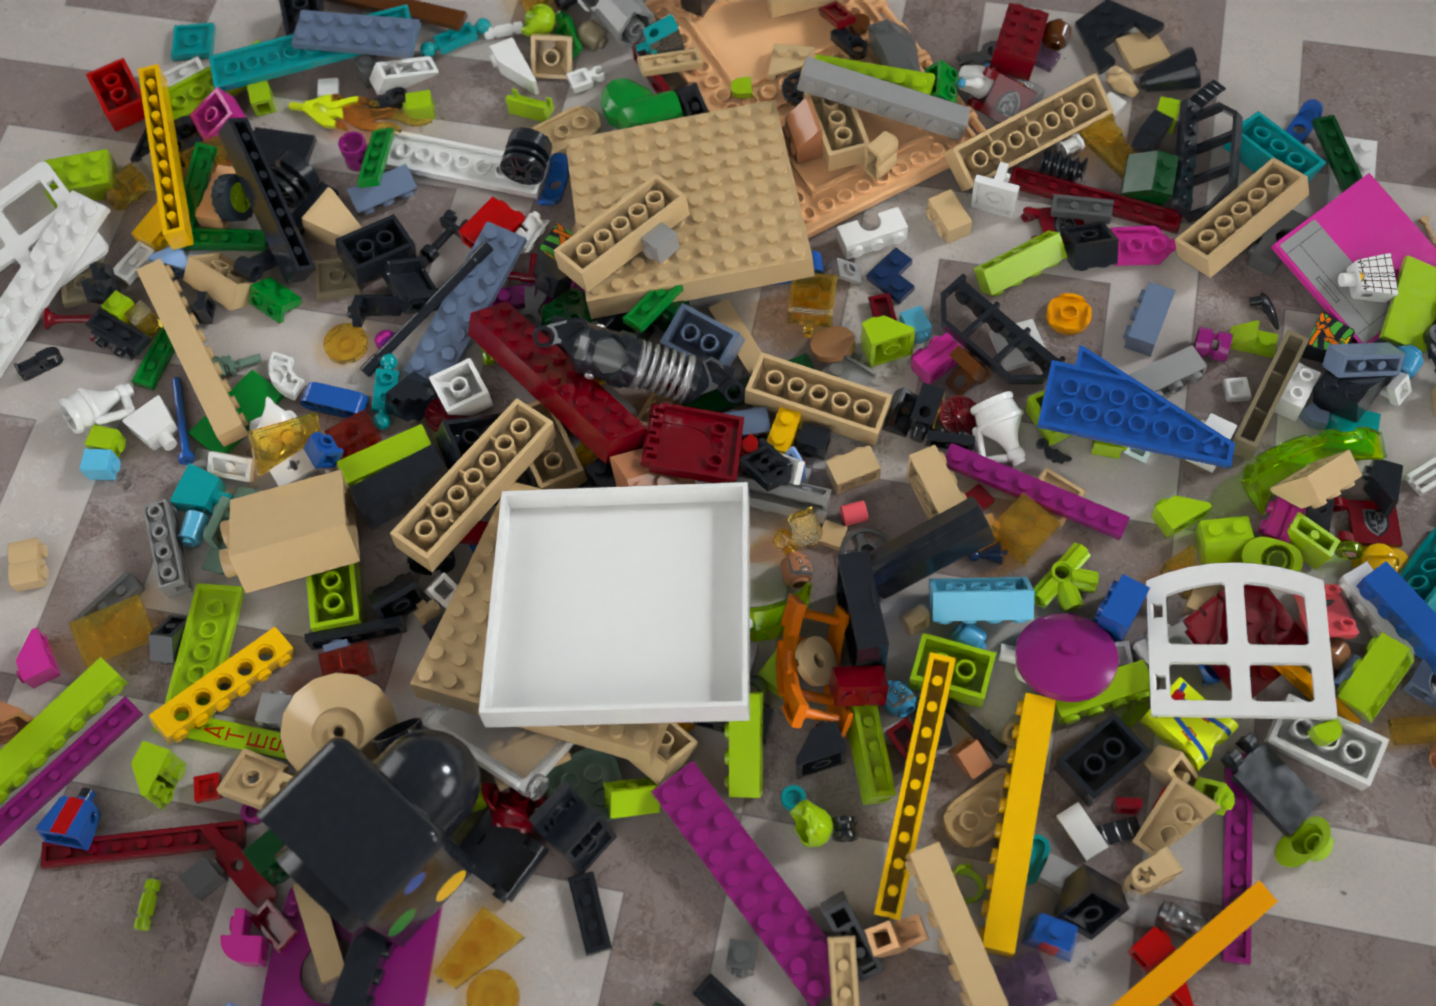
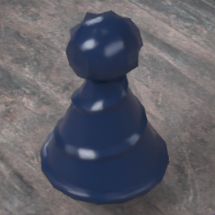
(993, 553)

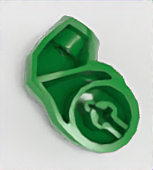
(633, 105)

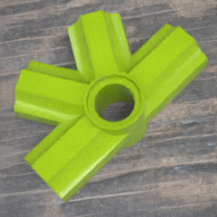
(1075, 580)

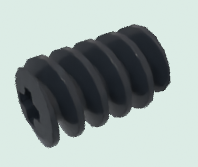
(1063, 165)

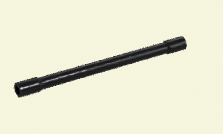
(416, 319)

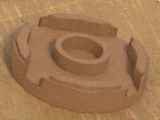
(833, 344)

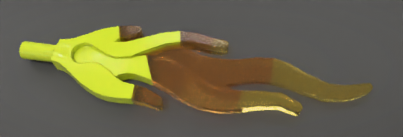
(350, 110)

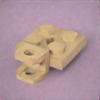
(271, 778)

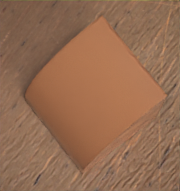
(970, 757)

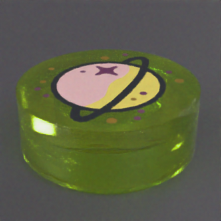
(1349, 550)

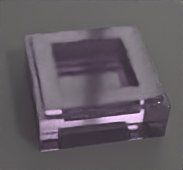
(1047, 59)

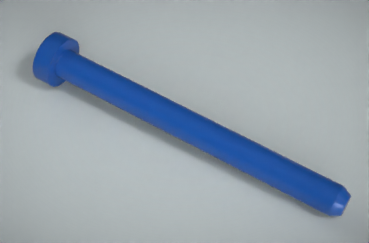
(186, 455)

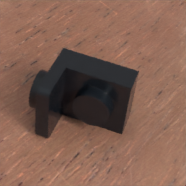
(204, 308)

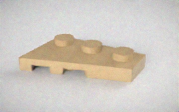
(1174, 816)

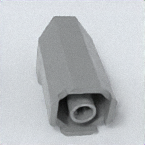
(622, 18)

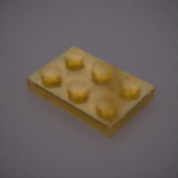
(112, 630)

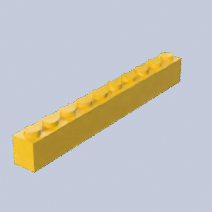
(165, 157)
(914, 785)
(1017, 826)

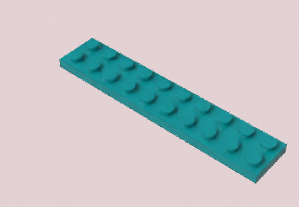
(276, 58)

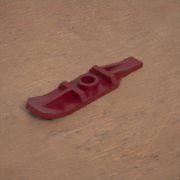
(247, 879)

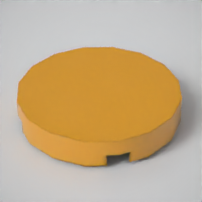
(1068, 314)

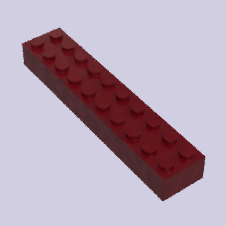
(550, 377)

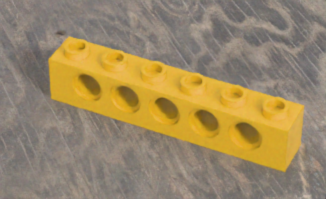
(207, 687)

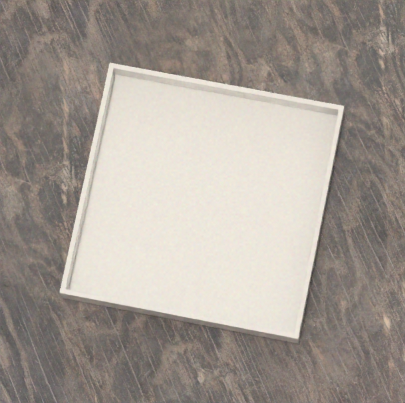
(619, 607)

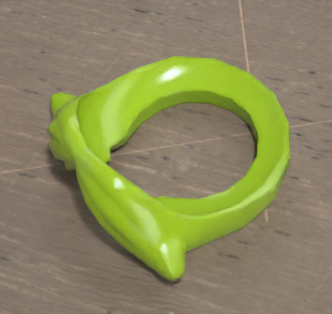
(966, 869)

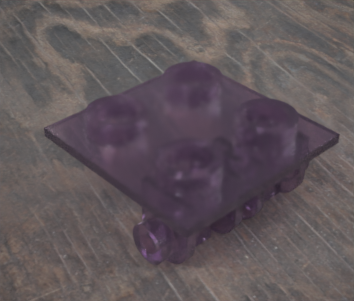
(1026, 981)

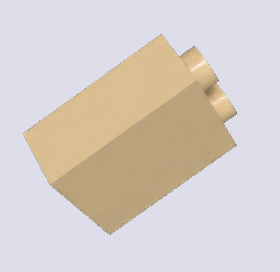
(290, 532)

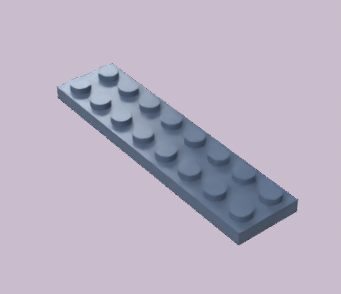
(447, 334)

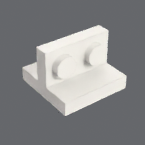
(995, 194)

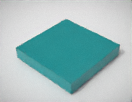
(193, 41)

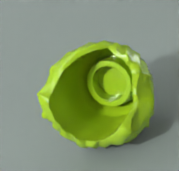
(539, 20)
(811, 824)

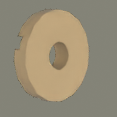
(825, 656)

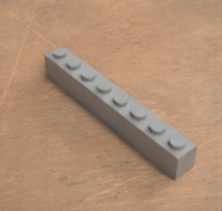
(883, 98)

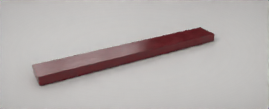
(1123, 206)
(140, 845)

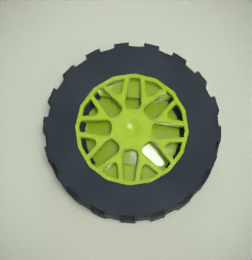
(230, 199)

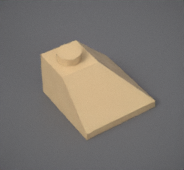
(551, 56)

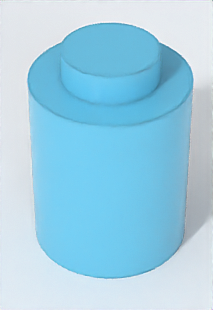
(192, 528)

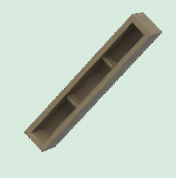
(1269, 394)

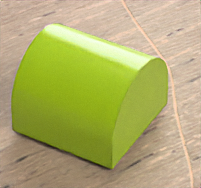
(1325, 732)

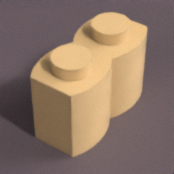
(881, 155)
(27, 564)

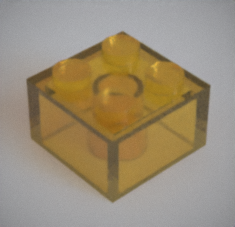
(1024, 528)

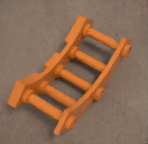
(788, 686)

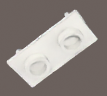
(534, 228)

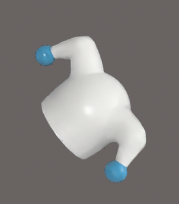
(974, 82)

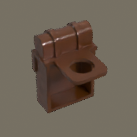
(968, 367)

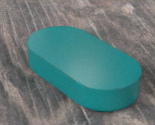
(1038, 857)

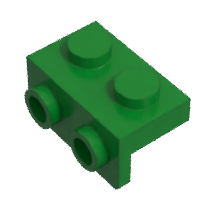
(273, 298)

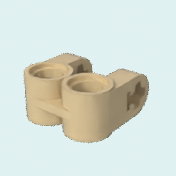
(1154, 872)

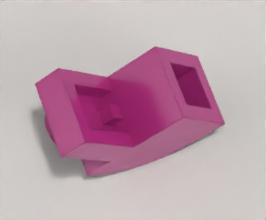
(240, 945)

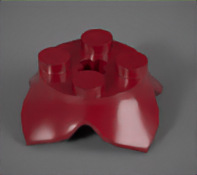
(510, 807)

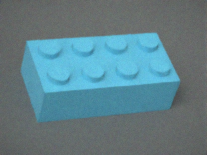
(981, 600)

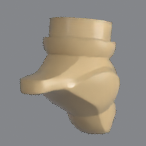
(1121, 81)

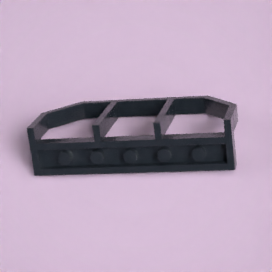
(1187, 150)
(1001, 324)

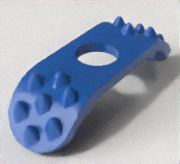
(1309, 110)
(557, 172)

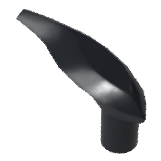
(1267, 306)

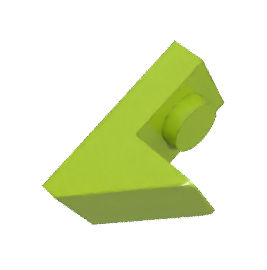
(1251, 340)

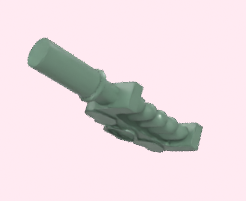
(229, 366)

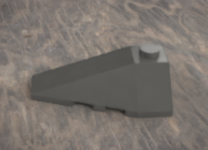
(893, 45)

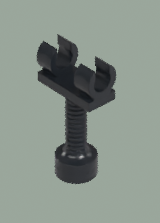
(447, 222)

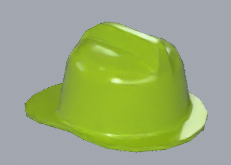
(1272, 553)
(1308, 843)

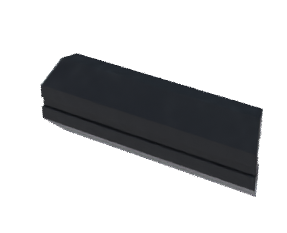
(930, 547)

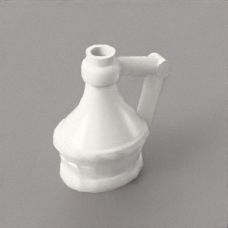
(92, 407)
(1000, 421)

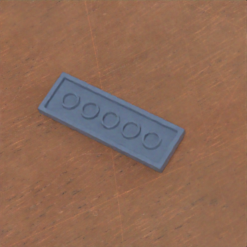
(356, 33)

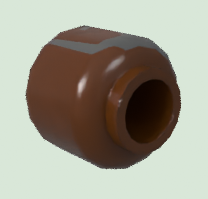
(1056, 34)

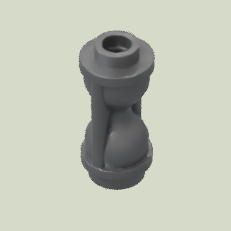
(1175, 917)

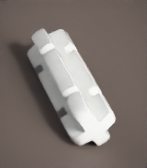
(504, 30)

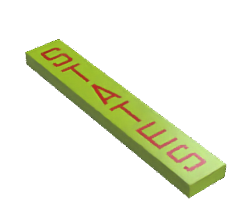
(239, 736)

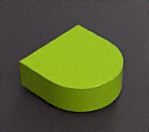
(742, 88)

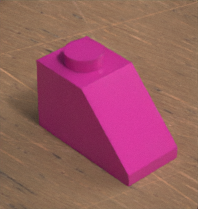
(36, 660)

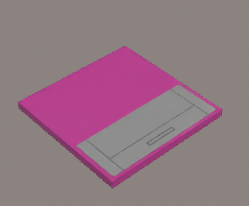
(1351, 228)

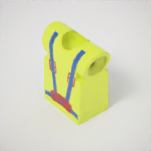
(1190, 734)

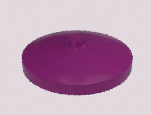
(1066, 657)

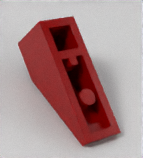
(1152, 951)

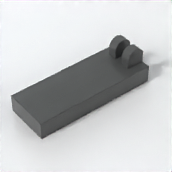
(1082, 208)
(122, 589)

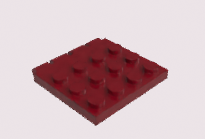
(692, 443)
(1265, 623)

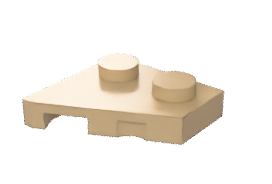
(788, 59)

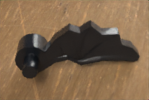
(1052, 454)

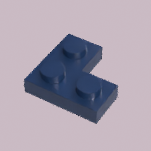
(888, 277)

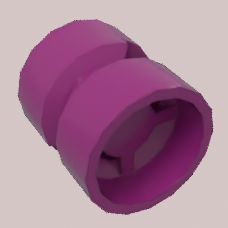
(353, 149)
(1204, 342)

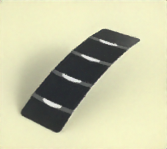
(1207, 93)
(1119, 830)

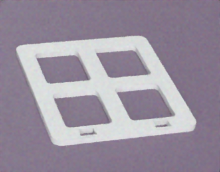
(18, 246)

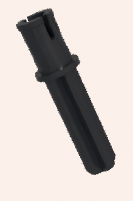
(974, 728)

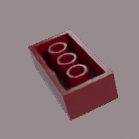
(1019, 41)

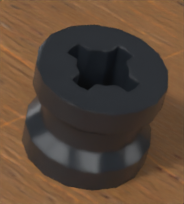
(844, 828)

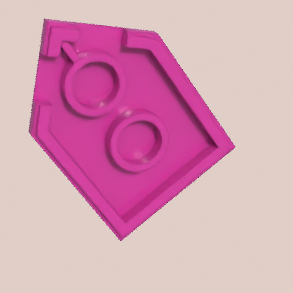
(1142, 245)

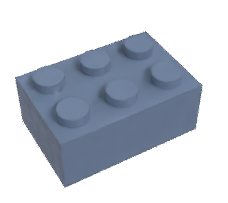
(702, 336)

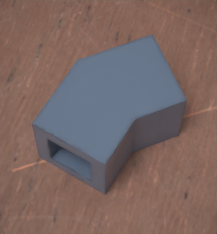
(1314, 417)

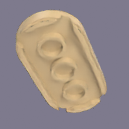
(568, 125)
(974, 814)

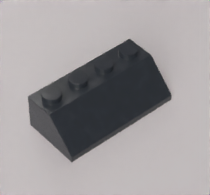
(398, 486)

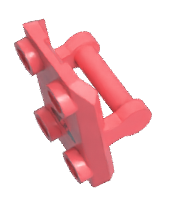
(1338, 613)

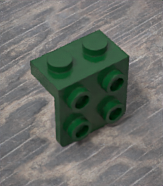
(568, 305)

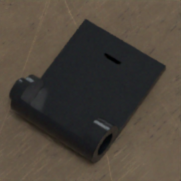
(502, 856)

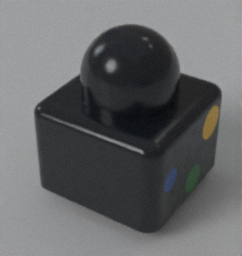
(377, 833)

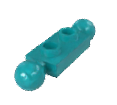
(452, 39)
(384, 381)

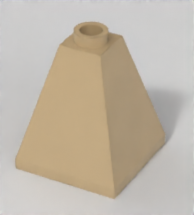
(328, 219)

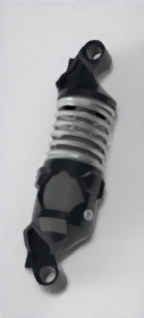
(629, 362)

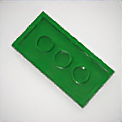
(251, 396)

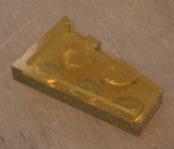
(1108, 143)
(281, 440)
(477, 948)

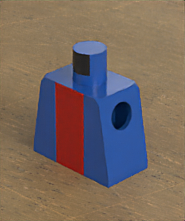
(71, 821)
(1051, 936)

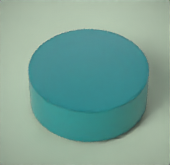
(791, 796)

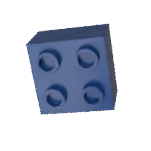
(1121, 606)

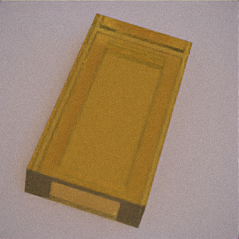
(1413, 730)

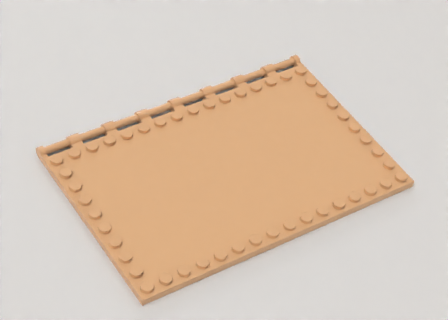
(739, 41)

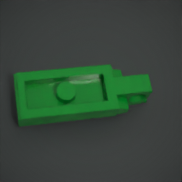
(567, 28)

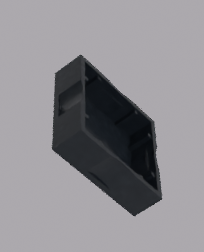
(858, 596)

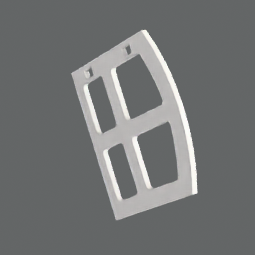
(1238, 652)

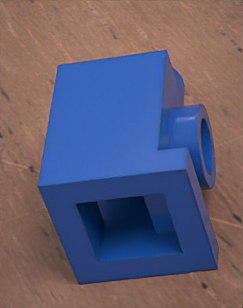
(322, 451)

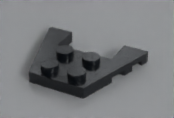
(1108, 22)

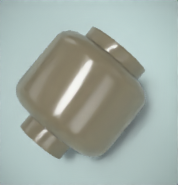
(592, 35)

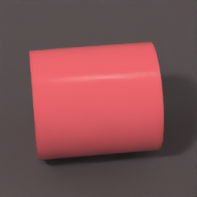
(854, 513)

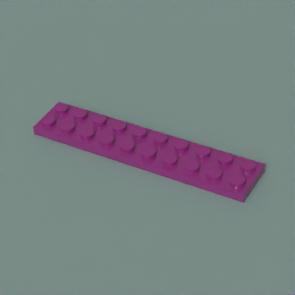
(748, 880)

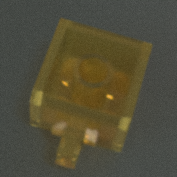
(813, 302)

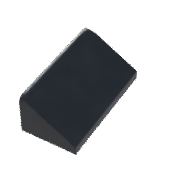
(900, 412)

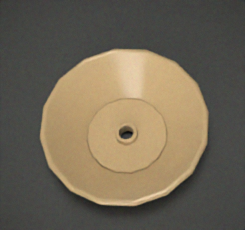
(333, 703)

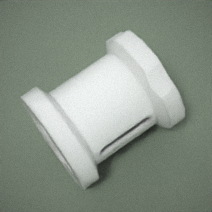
(1071, 145)

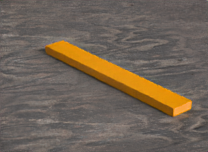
(1200, 948)

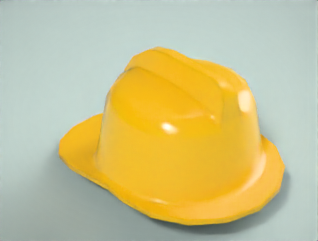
(1379, 553)

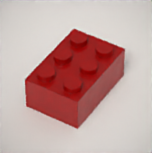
(118, 94)

